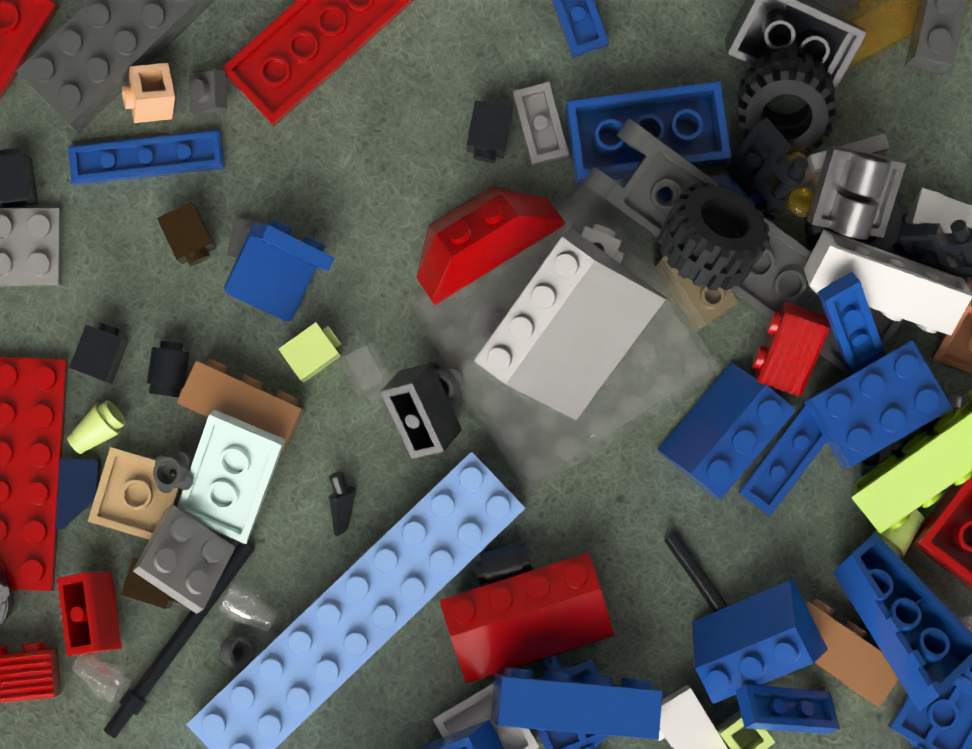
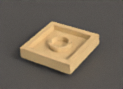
(129, 495)

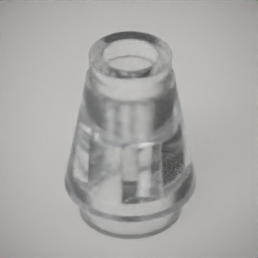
(247, 608)
(102, 678)

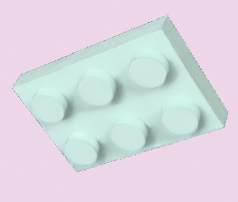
(230, 475)

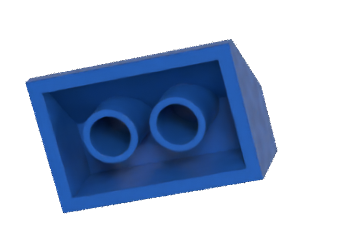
(726, 430)
(755, 641)

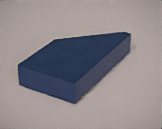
(76, 488)

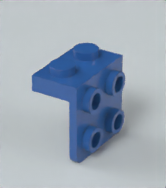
(275, 269)

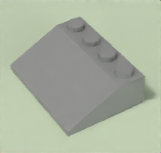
(570, 326)

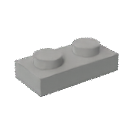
(540, 124)

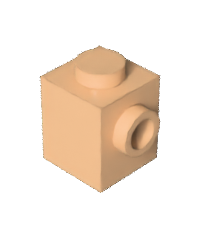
(149, 93)

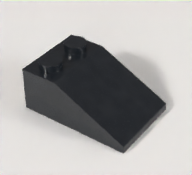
(795, 26)

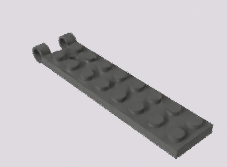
(779, 271)

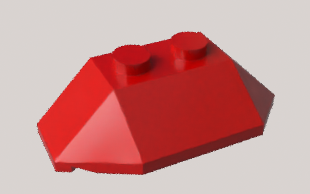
(482, 238)

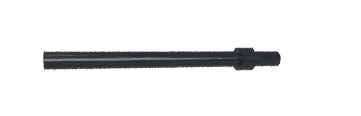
(134, 700)

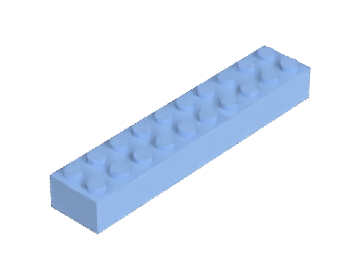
(359, 611)

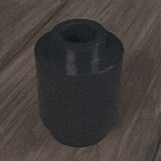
(167, 369)
(502, 563)

